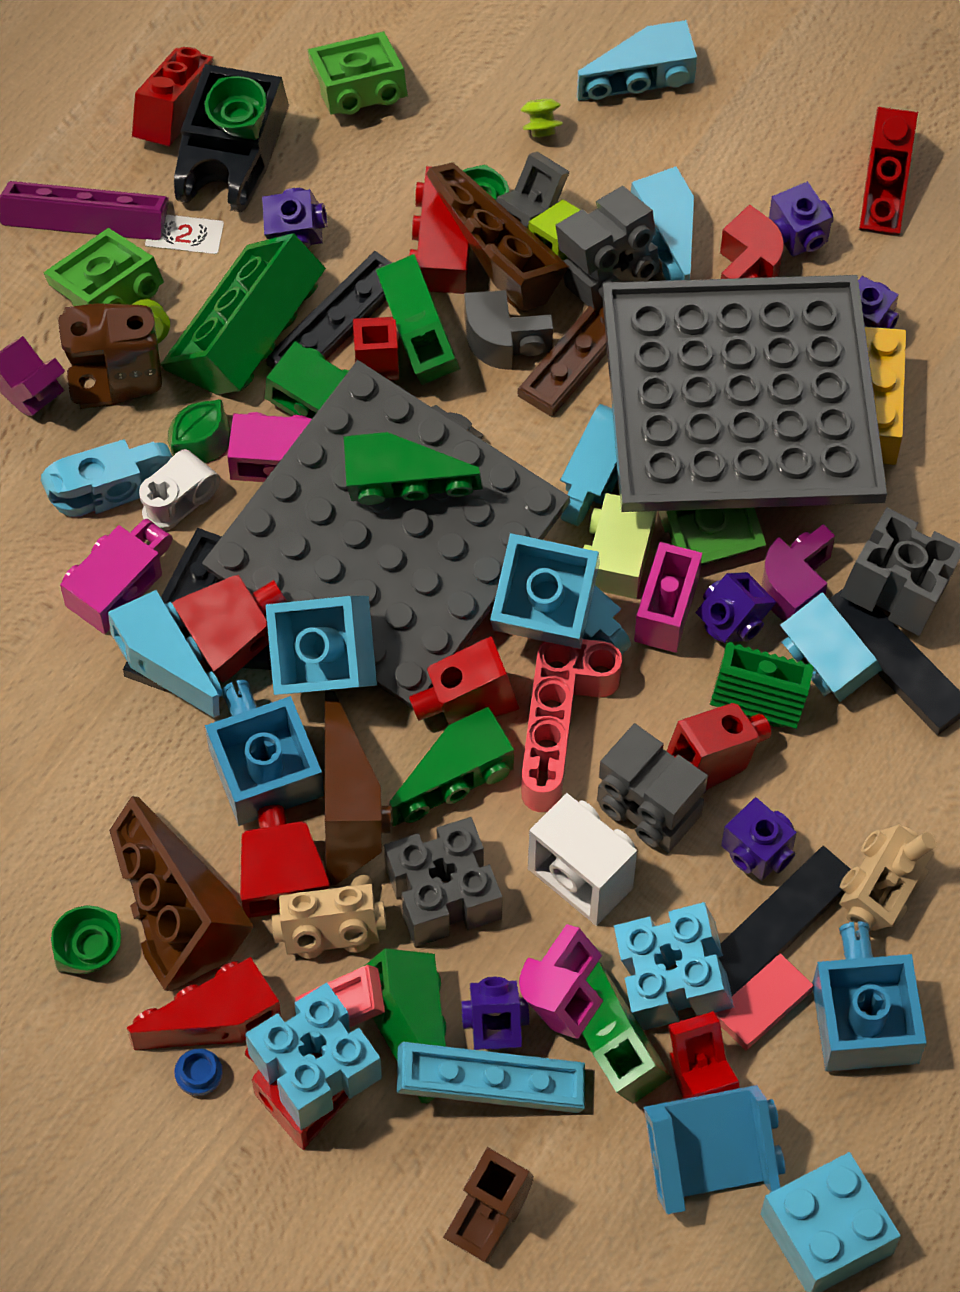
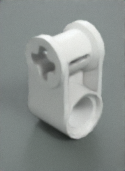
(178, 486)

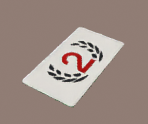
(189, 234)

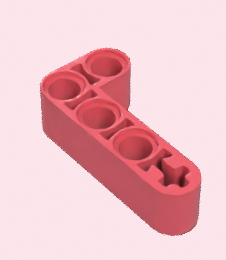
(555, 722)

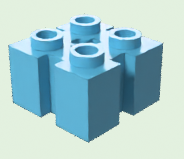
(697, 980)
(307, 1083)

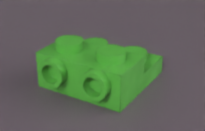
(358, 73)
(106, 272)
(714, 531)

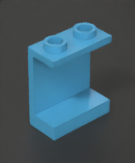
(713, 1144)

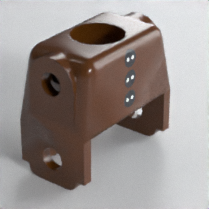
(112, 347)

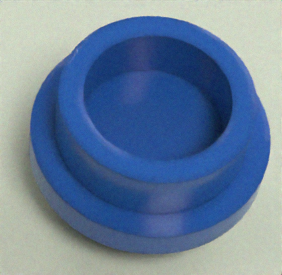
(198, 1072)

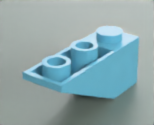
(646, 61)
(673, 219)
(156, 648)

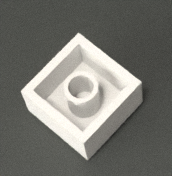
(582, 858)

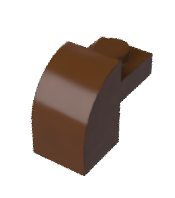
(492, 1202)

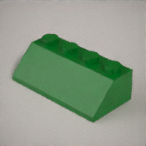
(245, 315)

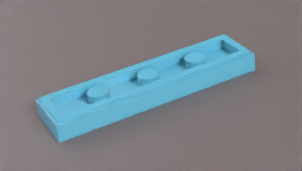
(490, 1077)

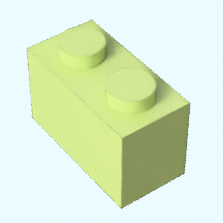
(622, 546)

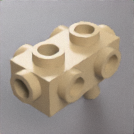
(887, 876)
(330, 919)

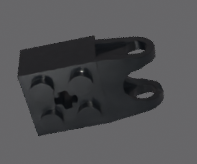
(214, 155)

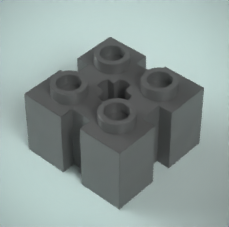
(608, 245)
(902, 571)
(651, 789)
(418, 874)

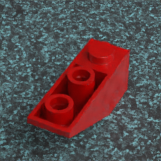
(166, 96)
(888, 170)
(441, 244)
(209, 1013)

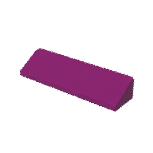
(83, 210)

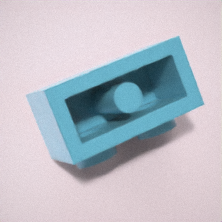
(831, 646)

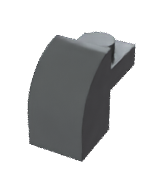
(536, 188)
(497, 337)

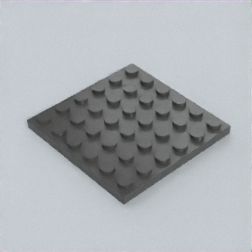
(742, 393)
(421, 562)

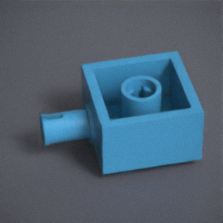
(262, 755)
(882, 986)

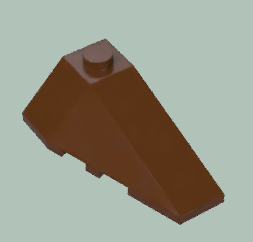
(502, 244)
(351, 798)
(183, 907)

